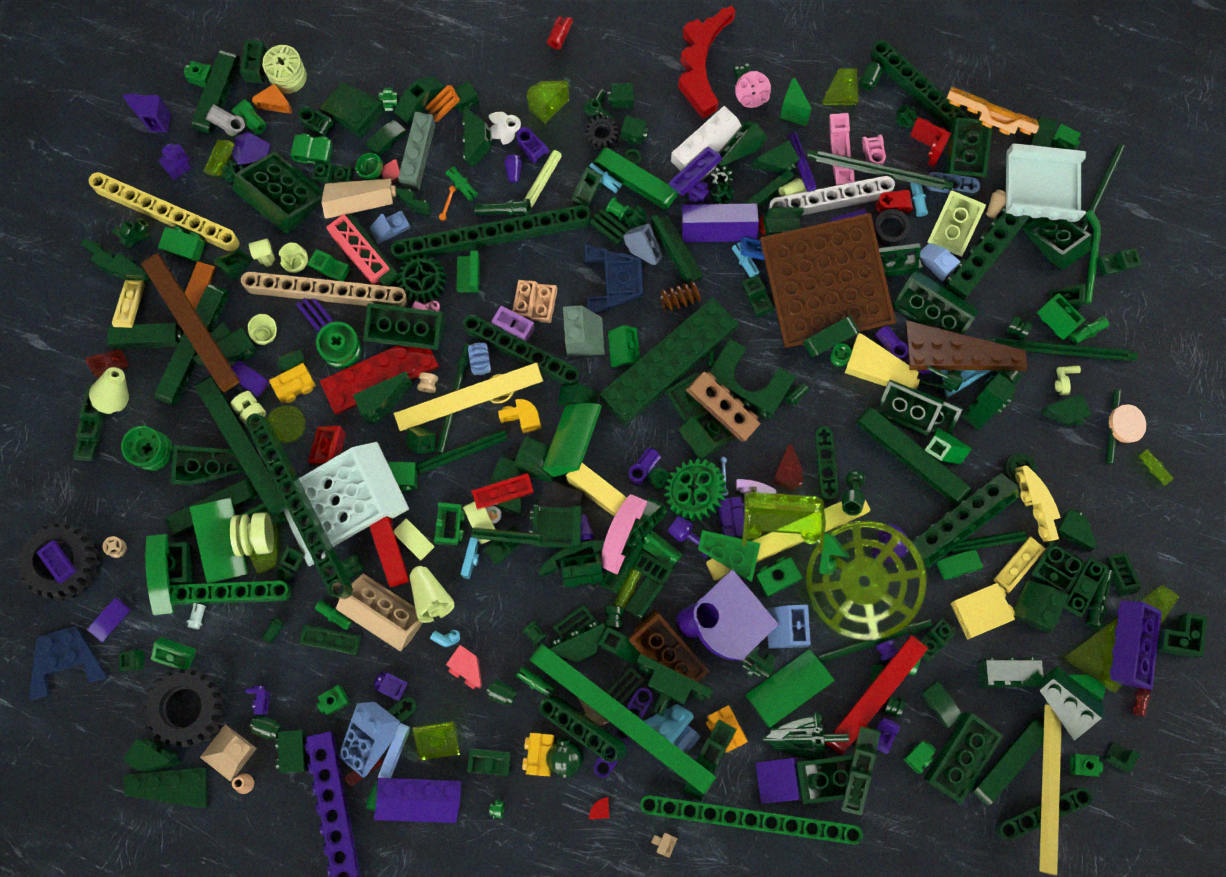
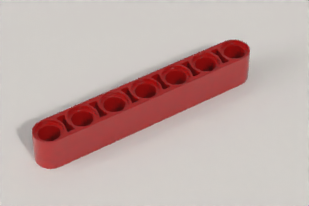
(878, 692)

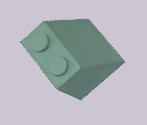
(583, 332)

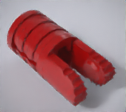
(559, 32)

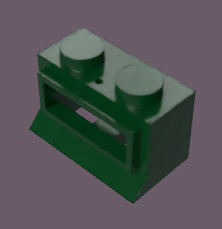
(489, 762)

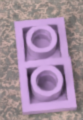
(746, 486)

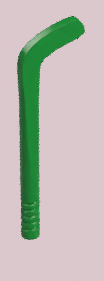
(1093, 257)

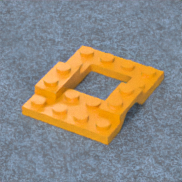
(993, 114)

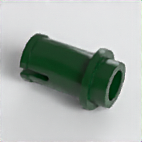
(796, 394)
(273, 629)

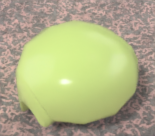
(293, 257)
(262, 329)

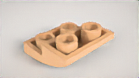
(535, 301)

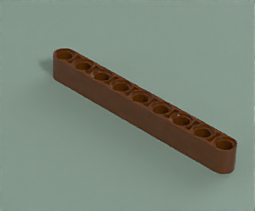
(190, 322)

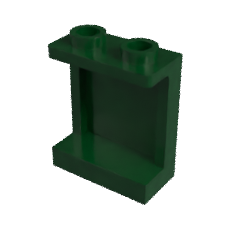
(557, 526)

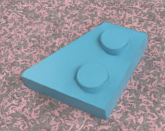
(672, 723)

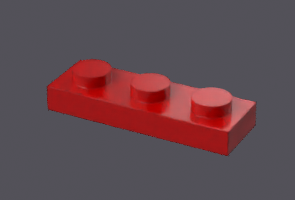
(502, 491)

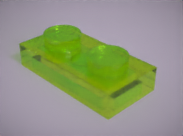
(218, 157)

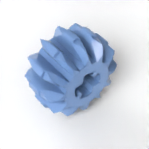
(479, 359)

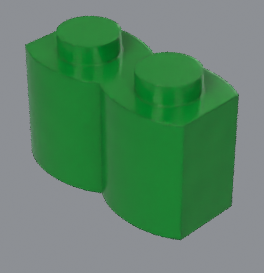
(311, 150)

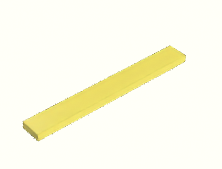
(468, 397)
(1050, 792)

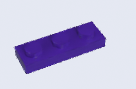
(695, 171)

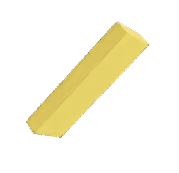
(128, 303)
(1019, 564)

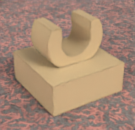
(665, 844)

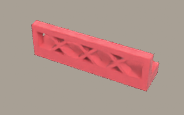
(352, 254)

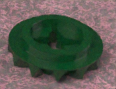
(1020, 459)

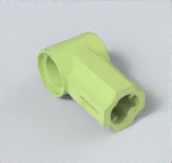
(262, 252)

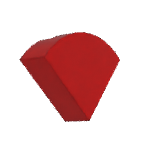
(600, 809)

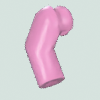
(432, 306)

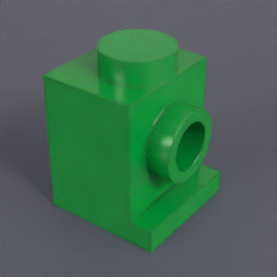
(197, 73)
(1066, 138)
(339, 697)
(920, 756)
(1079, 768)

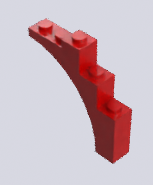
(700, 38)

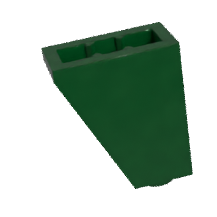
(506, 470)

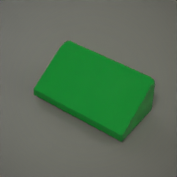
(172, 653)

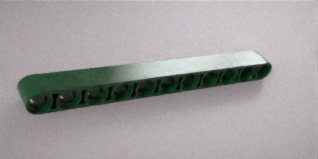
(498, 227)
(305, 510)

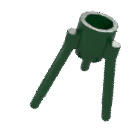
(952, 380)

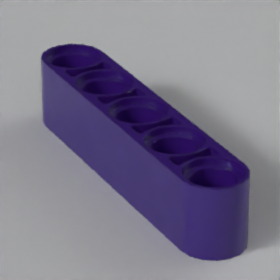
(636, 705)

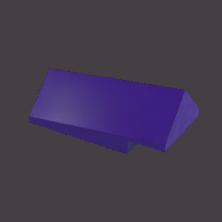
(719, 222)

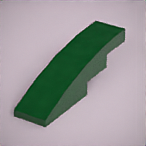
(88, 430)
(860, 770)

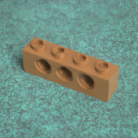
(749, 421)

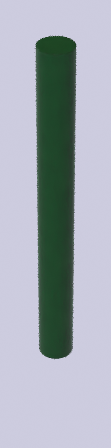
(1112, 440)

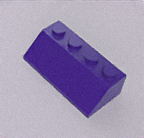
(1135, 644)
(417, 800)

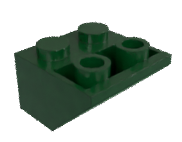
(149, 756)

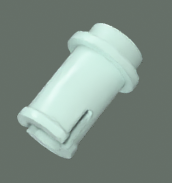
(196, 616)

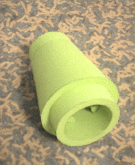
(794, 187)

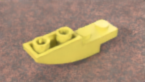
(1036, 494)

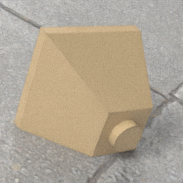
(228, 752)

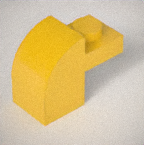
(525, 412)

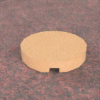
(1127, 423)

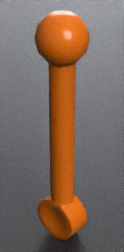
(442, 216)

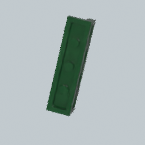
(676, 249)
(900, 263)

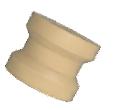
(427, 382)
(110, 545)

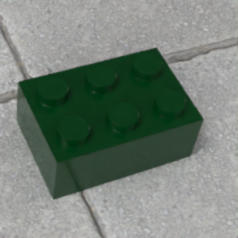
(968, 147)

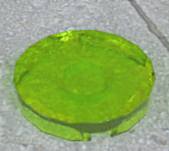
(287, 423)

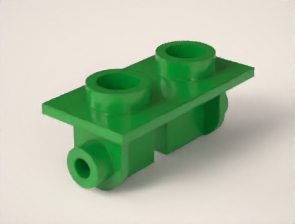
(661, 549)

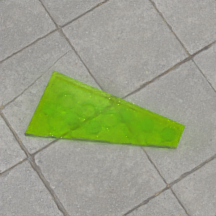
(1096, 654)

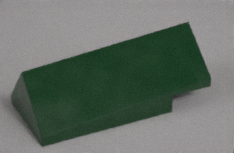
(917, 409)

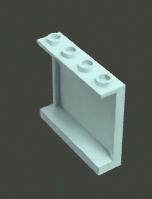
(1044, 182)

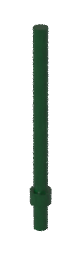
(1085, 223)
(463, 363)
(912, 628)

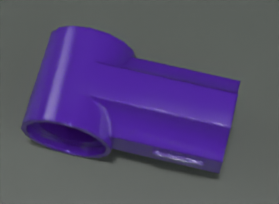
(891, 342)
(644, 465)

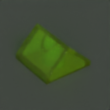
(436, 740)

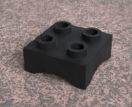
(560, 496)

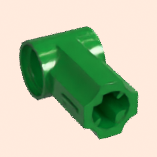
(249, 116)

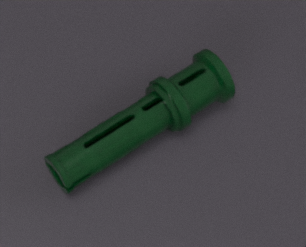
(511, 207)
(1098, 607)

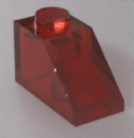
(789, 471)

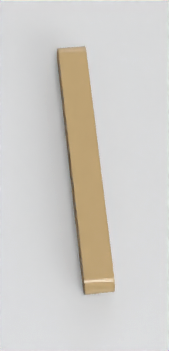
(317, 285)

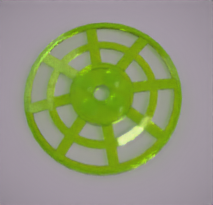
(878, 578)

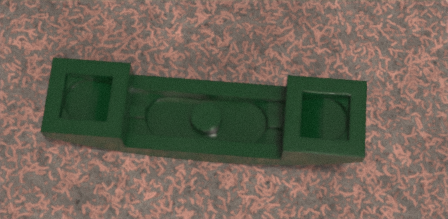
(551, 566)

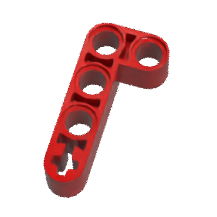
(389, 552)

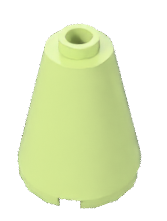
(110, 391)
(429, 595)

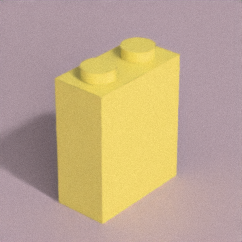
(983, 610)

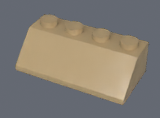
(381, 612)

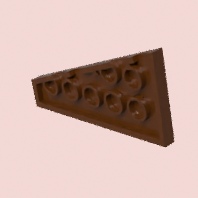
(958, 352)

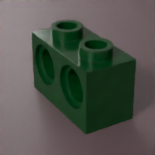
(252, 61)

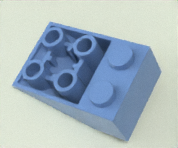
(367, 737)

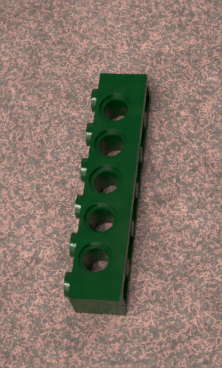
(963, 287)
(976, 518)

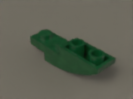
(115, 265)
(713, 752)

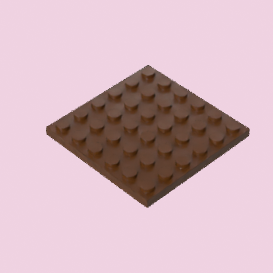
(826, 276)

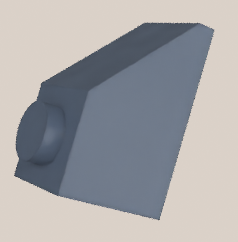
(643, 244)

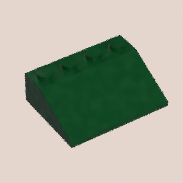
(278, 191)

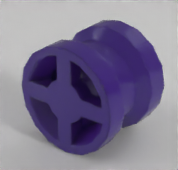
(887, 649)

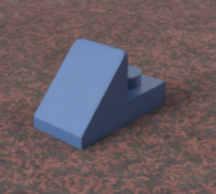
(389, 227)

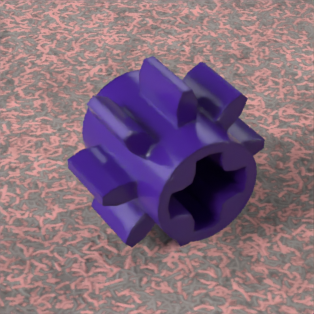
(698, 192)

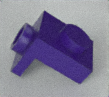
(888, 732)

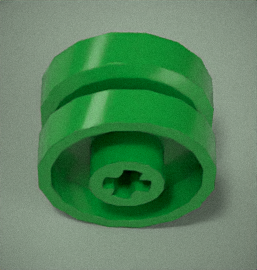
(338, 345)

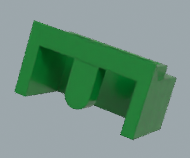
(443, 508)

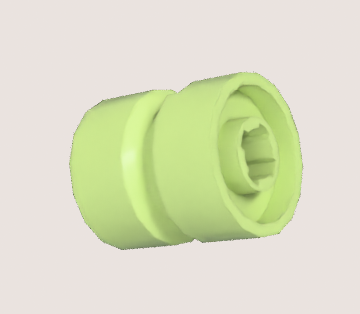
(245, 405)

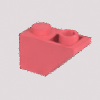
(466, 665)

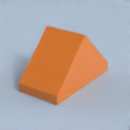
(272, 100)

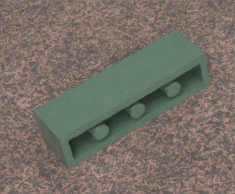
(416, 151)

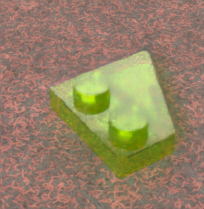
(843, 88)

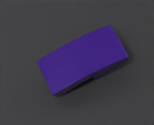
(250, 379)
(109, 619)

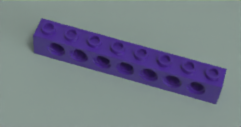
(327, 742)

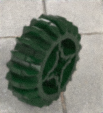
(418, 264)

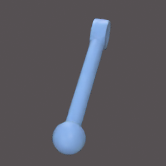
(723, 460)

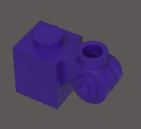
(174, 160)

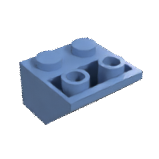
(792, 628)

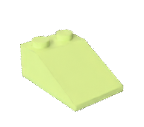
(957, 223)

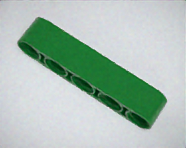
(636, 178)

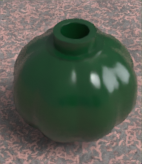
(564, 758)

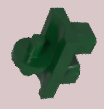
(131, 233)
(758, 665)

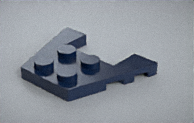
(622, 278)
(60, 652)

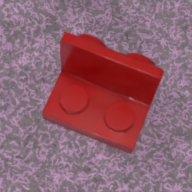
(932, 136)

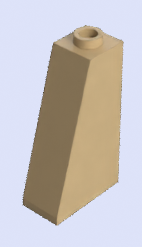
(356, 196)

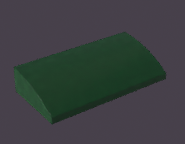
(963, 757)

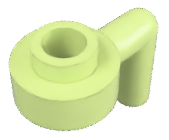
(1062, 385)

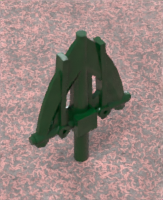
(814, 736)

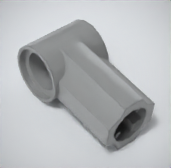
(223, 119)

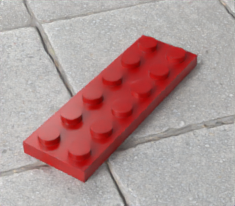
(383, 366)

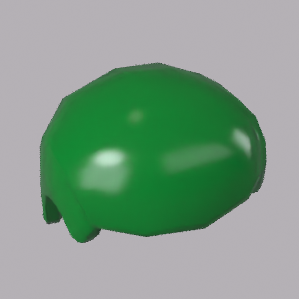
(369, 166)

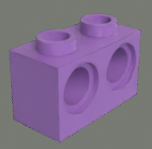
(514, 323)

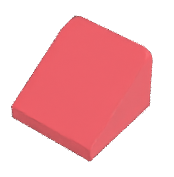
(391, 171)

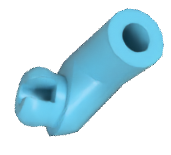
(446, 640)

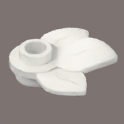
(501, 126)

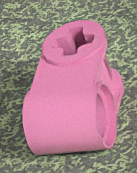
(874, 149)

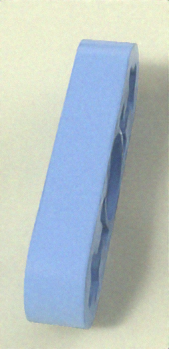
(394, 751)

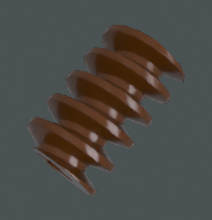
(679, 296)

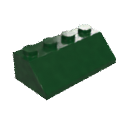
(934, 305)
(404, 326)

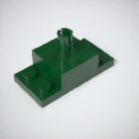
(670, 685)

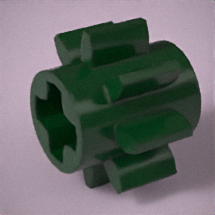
(906, 116)
(230, 170)
(723, 170)
(722, 194)
(635, 217)

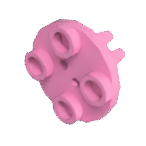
(761, 88)

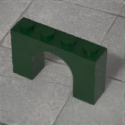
(763, 401)

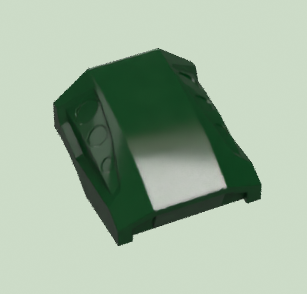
(532, 458)
(1058, 568)

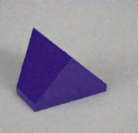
(249, 148)

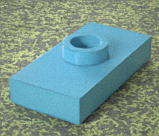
(471, 558)

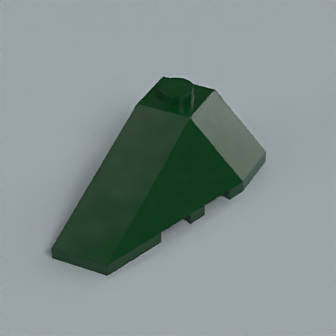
(202, 464)

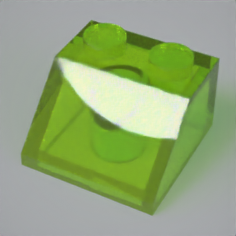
(547, 98)

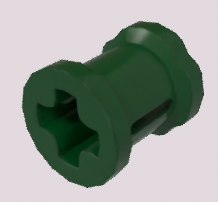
(534, 633)

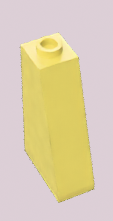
(878, 365)
(596, 489)

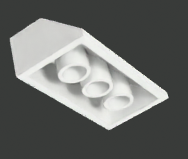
(711, 134)

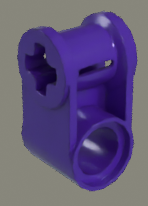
(533, 146)

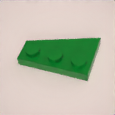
(730, 552)

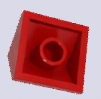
(326, 444)

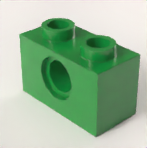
(771, 586)

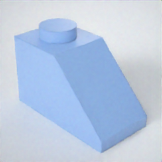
(938, 260)

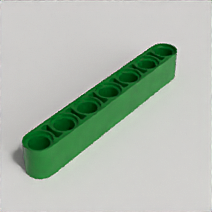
(232, 590)

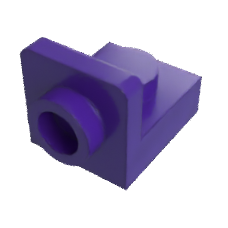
(389, 685)
(261, 702)

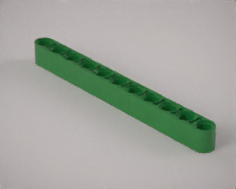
(623, 719)
(740, 814)

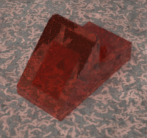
(100, 363)

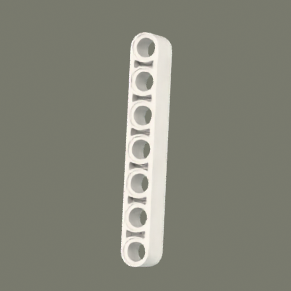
(838, 192)

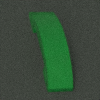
(157, 574)

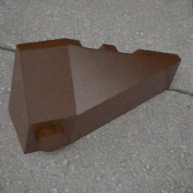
(660, 643)

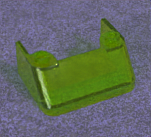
(784, 515)

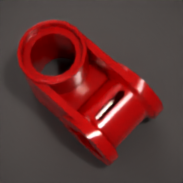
(897, 200)

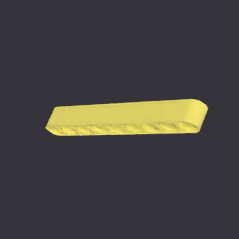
(158, 206)
(778, 542)

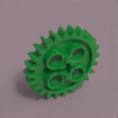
(712, 489)

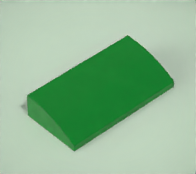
(571, 438)
(214, 543)
(789, 688)

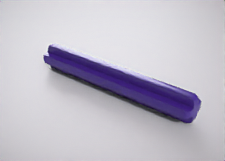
(802, 164)

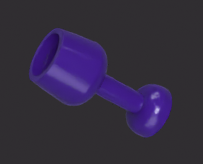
(682, 529)

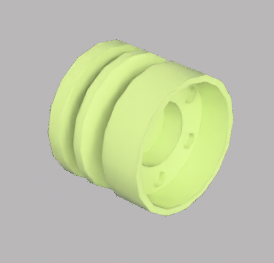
(284, 68)
(250, 534)

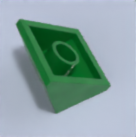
(795, 105)

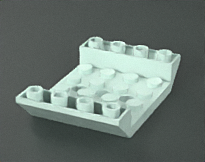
(365, 493)

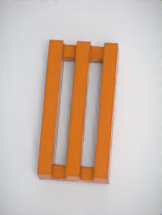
(441, 100)

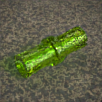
(1155, 467)
(627, 588)

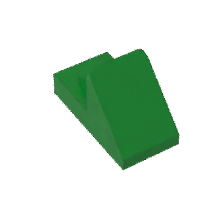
(831, 549)

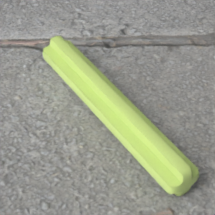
(543, 177)

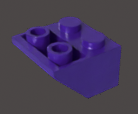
(150, 111)

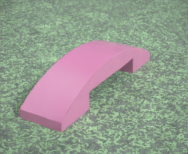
(841, 146)
(619, 532)

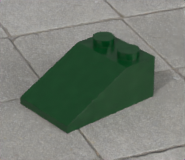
(353, 109)
(1059, 240)
(381, 398)
(823, 779)

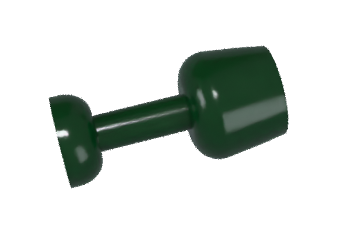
(853, 499)

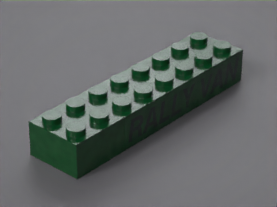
(669, 361)

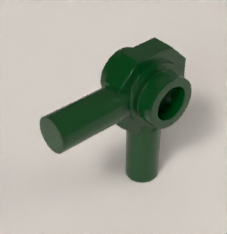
(594, 107)

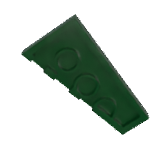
(175, 786)

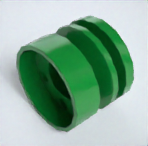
(136, 448)

